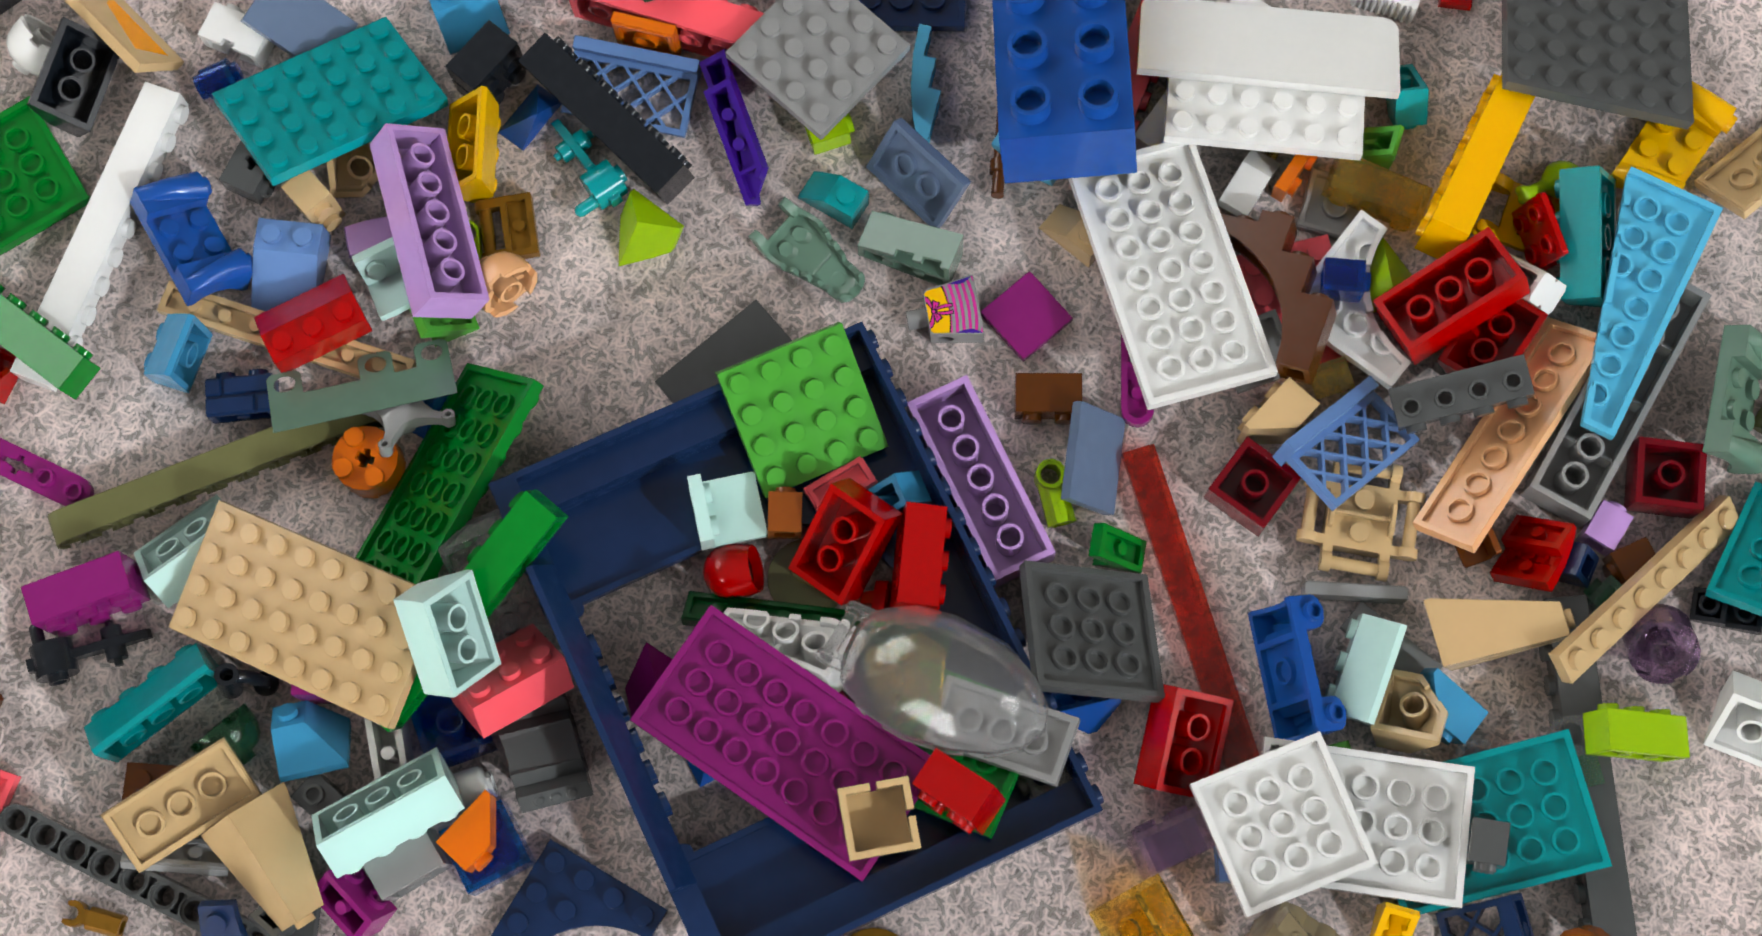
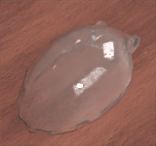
(937, 680)

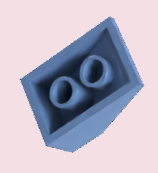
(287, 260)

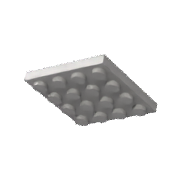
(818, 57)

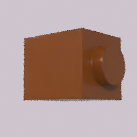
(784, 513)

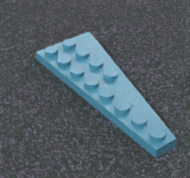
(1650, 264)

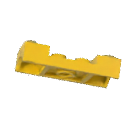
(1673, 151)

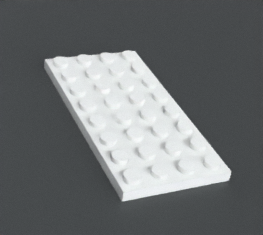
(1173, 277)

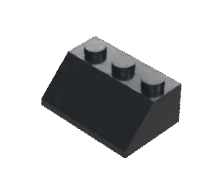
(73, 79)

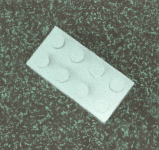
(387, 813)

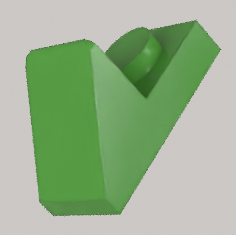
(444, 327)

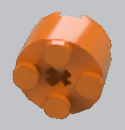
(351, 454)

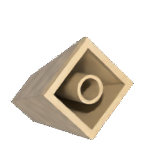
(1486, 630)
(269, 857)

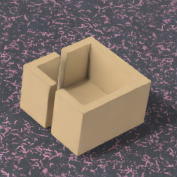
(877, 820)

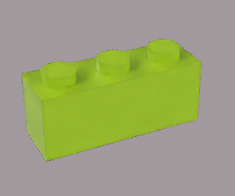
(1635, 733)

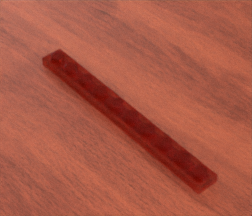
(1187, 596)

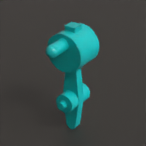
(601, 181)

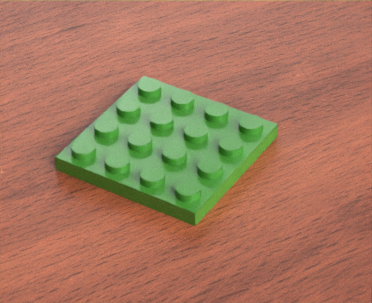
(802, 409)

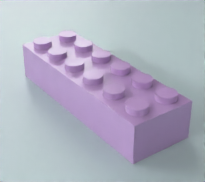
(428, 222)
(981, 479)

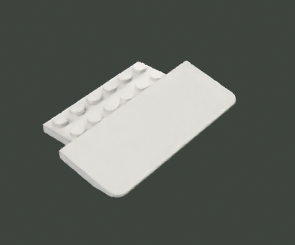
(1267, 74)

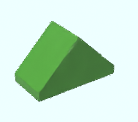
(1382, 144)

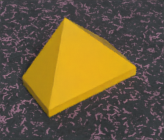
(1394, 920)

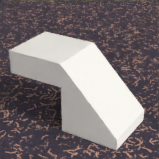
(1248, 183)

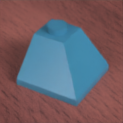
(309, 740)

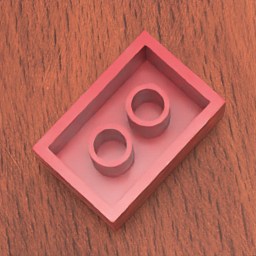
(527, 679)

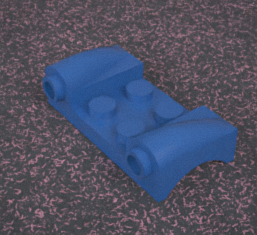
(189, 238)
(1290, 671)

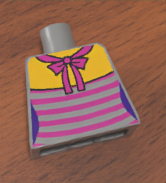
(950, 313)

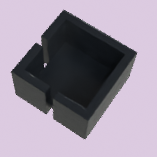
(487, 61)

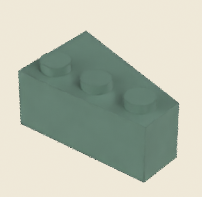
(911, 247)

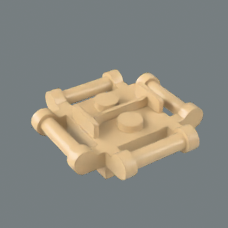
(1363, 524)

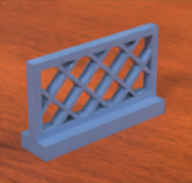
(645, 62)
(1324, 428)

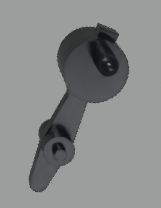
(57, 659)

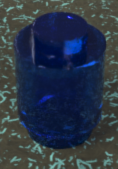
(216, 77)

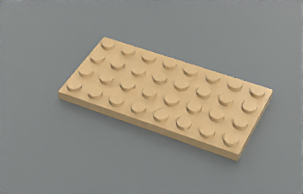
(299, 613)

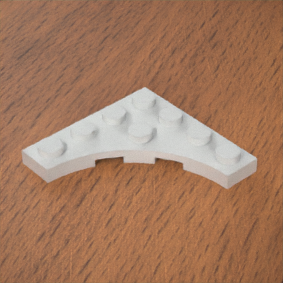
(1355, 327)

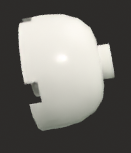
(29, 44)

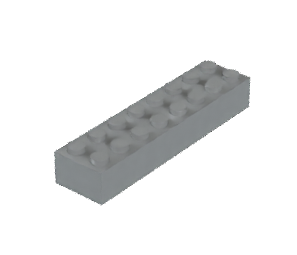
(1581, 463)

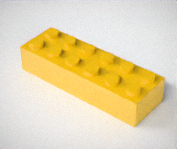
(1472, 169)

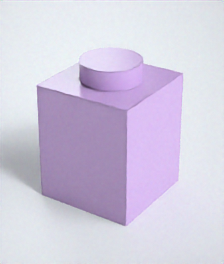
(1606, 527)

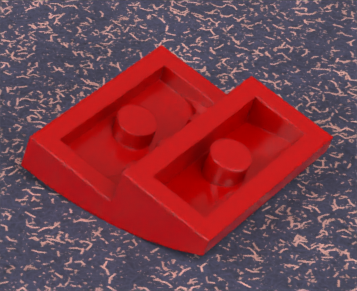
(1534, 553)

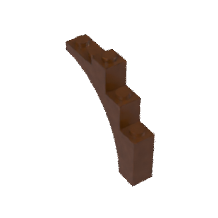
(1305, 316)

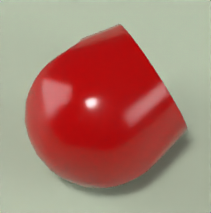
(728, 571)

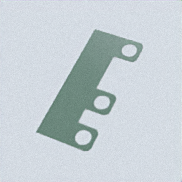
(369, 394)

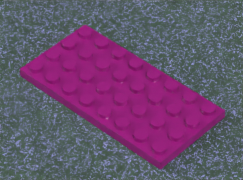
(772, 733)

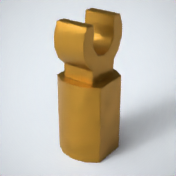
(97, 919)

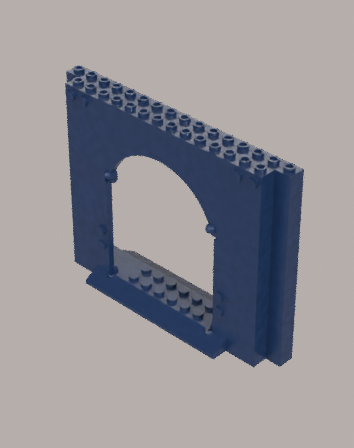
(637, 518)

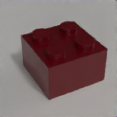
(1665, 477)
(1252, 487)

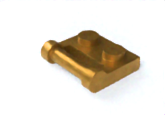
(517, 225)

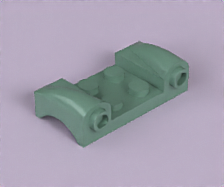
(1734, 399)

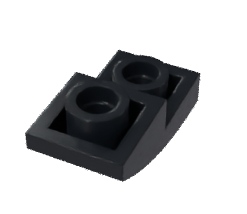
(1719, 614)

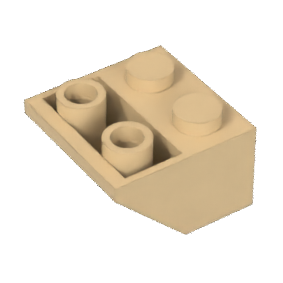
(1281, 414)

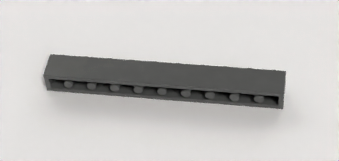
(1603, 892)

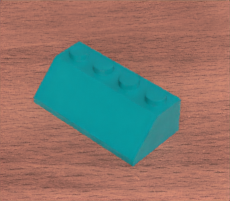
(1588, 229)
(153, 704)

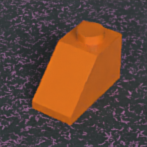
(472, 835)

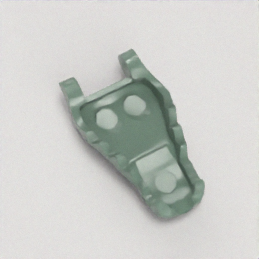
(808, 251)

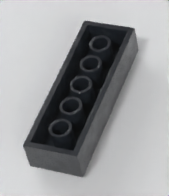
(601, 112)

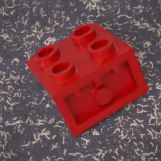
(1540, 232)

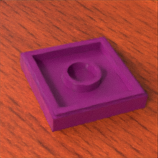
(1026, 316)

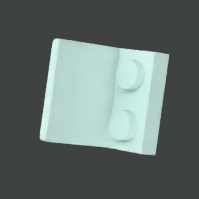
(384, 278)
(727, 509)

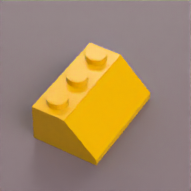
(473, 143)

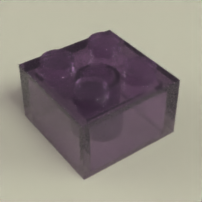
(1170, 842)

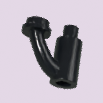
(232, 681)

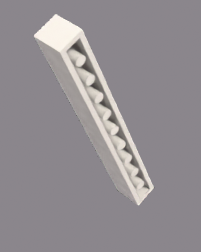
(109, 218)

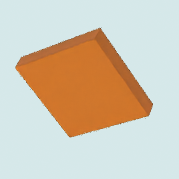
(646, 33)

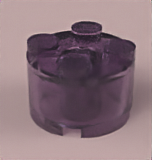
(1662, 645)

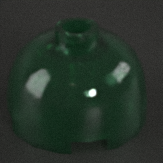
(240, 730)

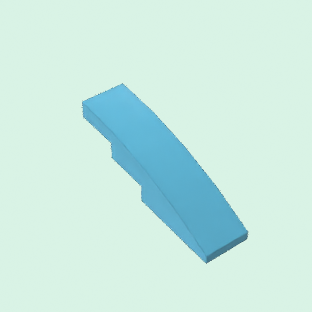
(924, 99)

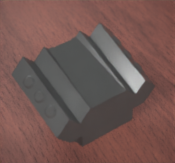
(546, 757)

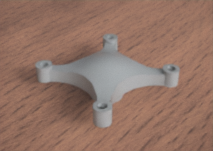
(405, 419)

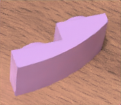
(366, 234)

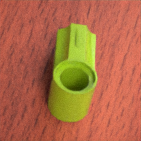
(1056, 511)

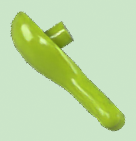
(1546, 183)

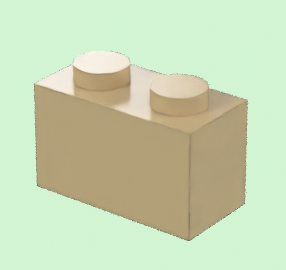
(314, 200)

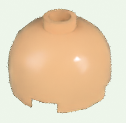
(506, 280)

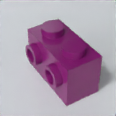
(354, 903)

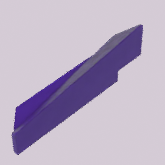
(734, 127)

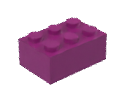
(86, 594)

